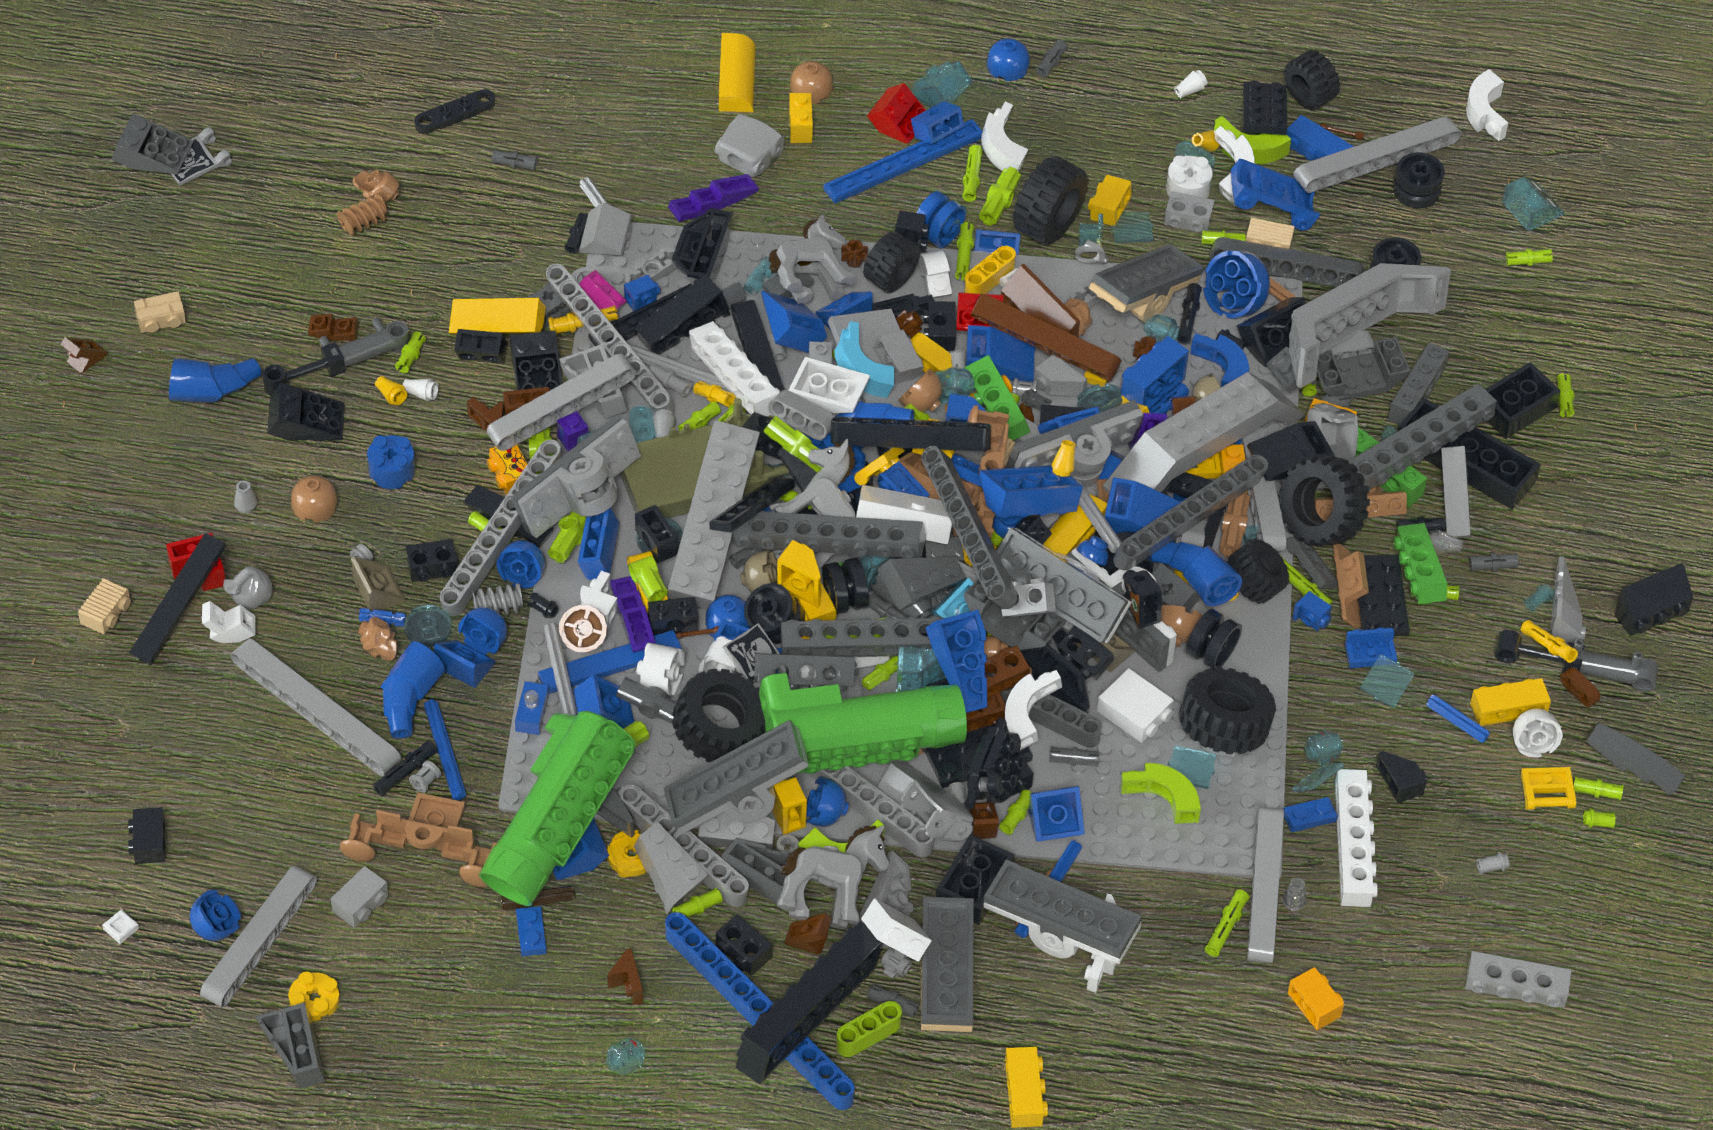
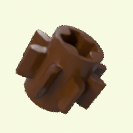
(854, 253)
(909, 322)
(1143, 347)

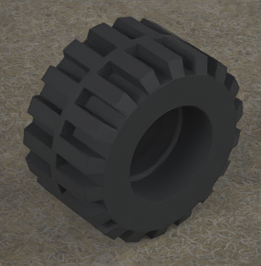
(1312, 79)
(891, 261)
(1261, 570)

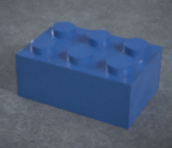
(1155, 373)

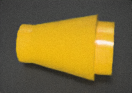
(1205, 140)
(392, 391)
(1064, 460)

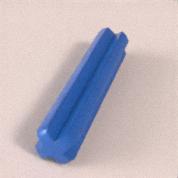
(1458, 718)

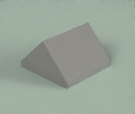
(605, 230)
(897, 779)

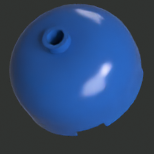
(1243, 277)

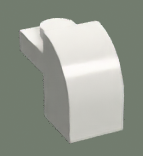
(935, 269)
(597, 597)
(228, 626)

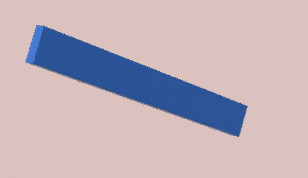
(900, 163)

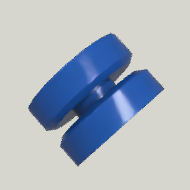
(943, 218)

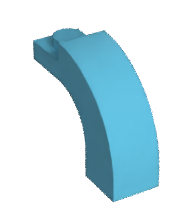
(850, 356)

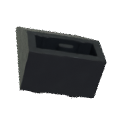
(535, 360)
(304, 415)
(1290, 446)

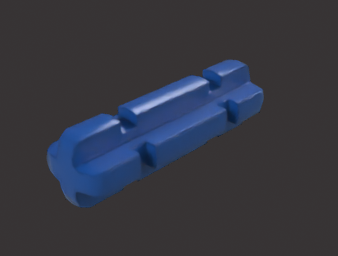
(387, 616)

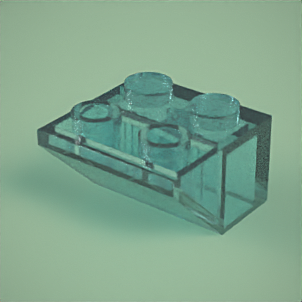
(941, 84)
(917, 668)

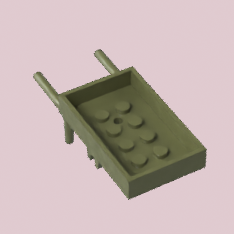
(672, 464)

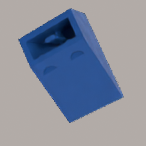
(792, 322)
(1009, 354)
(1135, 505)

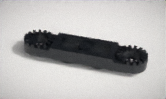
(454, 111)

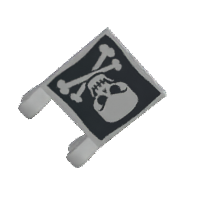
(199, 158)
(743, 651)

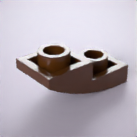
(334, 329)

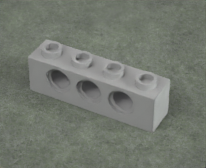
(1531, 975)

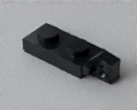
(906, 302)

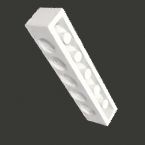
(732, 368)
(1355, 891)

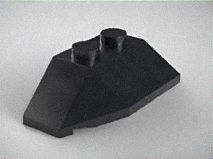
(703, 244)
(1074, 683)

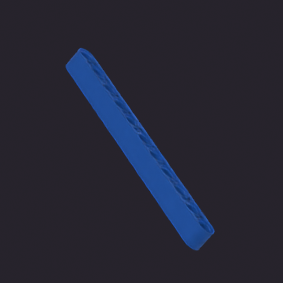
(752, 1000)

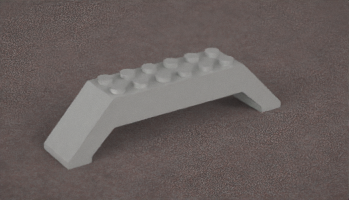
(1360, 305)
(1204, 431)

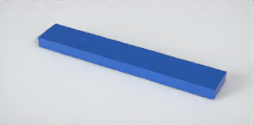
(605, 662)

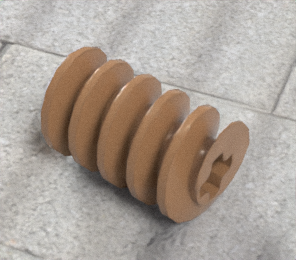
(362, 214)

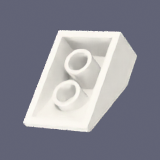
(829, 385)

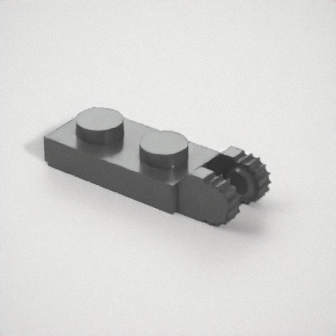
(1312, 563)

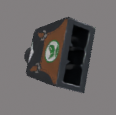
(1141, 589)

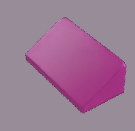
(601, 291)

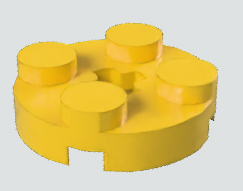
(618, 858)
(315, 983)

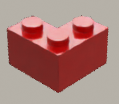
(179, 553)

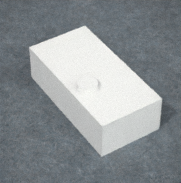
(895, 505)

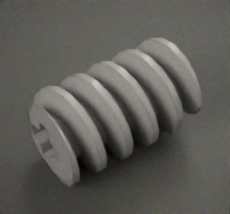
(499, 599)

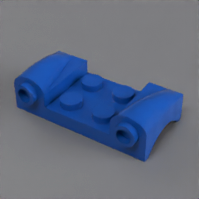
(1257, 183)

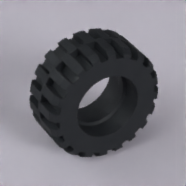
(1050, 200)
(1348, 496)
(719, 689)
(1227, 710)

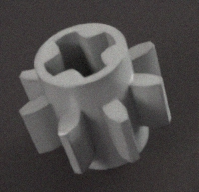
(895, 963)

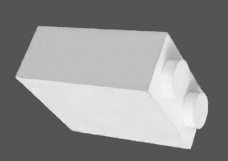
(1135, 705)
(896, 929)

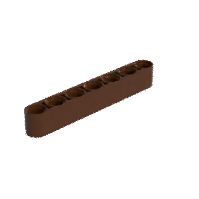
(1046, 337)

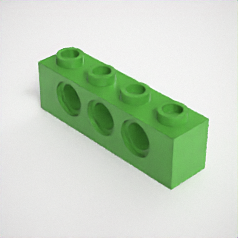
(995, 396)
(1409, 481)
(1420, 563)

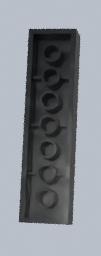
(808, 1002)

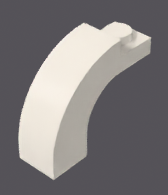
(1481, 116)
(997, 145)
(1237, 149)
(1022, 699)

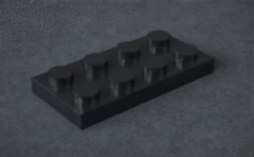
(1265, 108)
(1386, 601)
(953, 761)

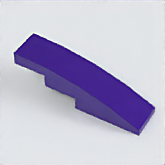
(718, 196)
(632, 613)

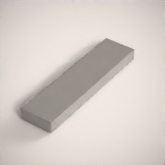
(1456, 492)

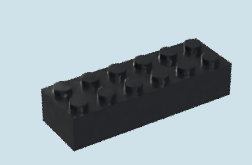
(1490, 463)

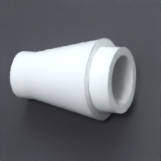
(1192, 83)
(422, 388)

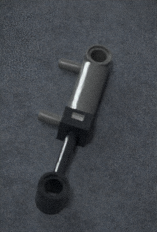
(337, 357)
(1638, 671)

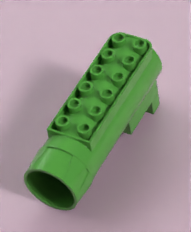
(864, 727)
(572, 783)

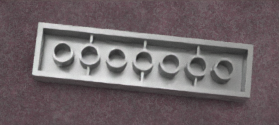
(717, 489)

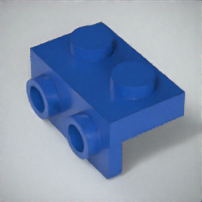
(899, 479)
(1366, 645)

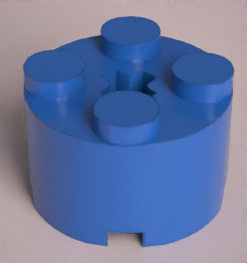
(391, 461)

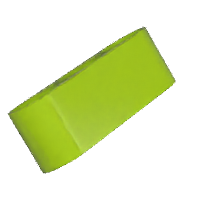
(874, 1019)

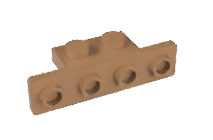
(1380, 504)
(1351, 582)

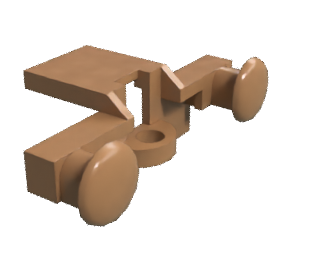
(993, 458)
(431, 820)

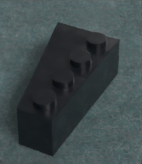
(687, 311)

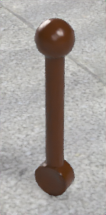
(1358, 135)
(698, 632)

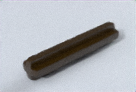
(545, 897)

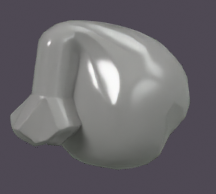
(249, 588)

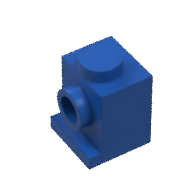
(641, 292)
(1312, 611)

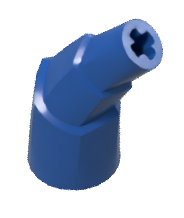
(208, 383)
(874, 410)
(1204, 570)
(406, 683)

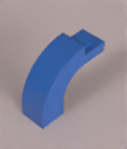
(1222, 352)

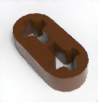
(1580, 687)

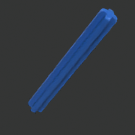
(444, 750)
(1058, 874)

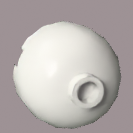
(1537, 732)

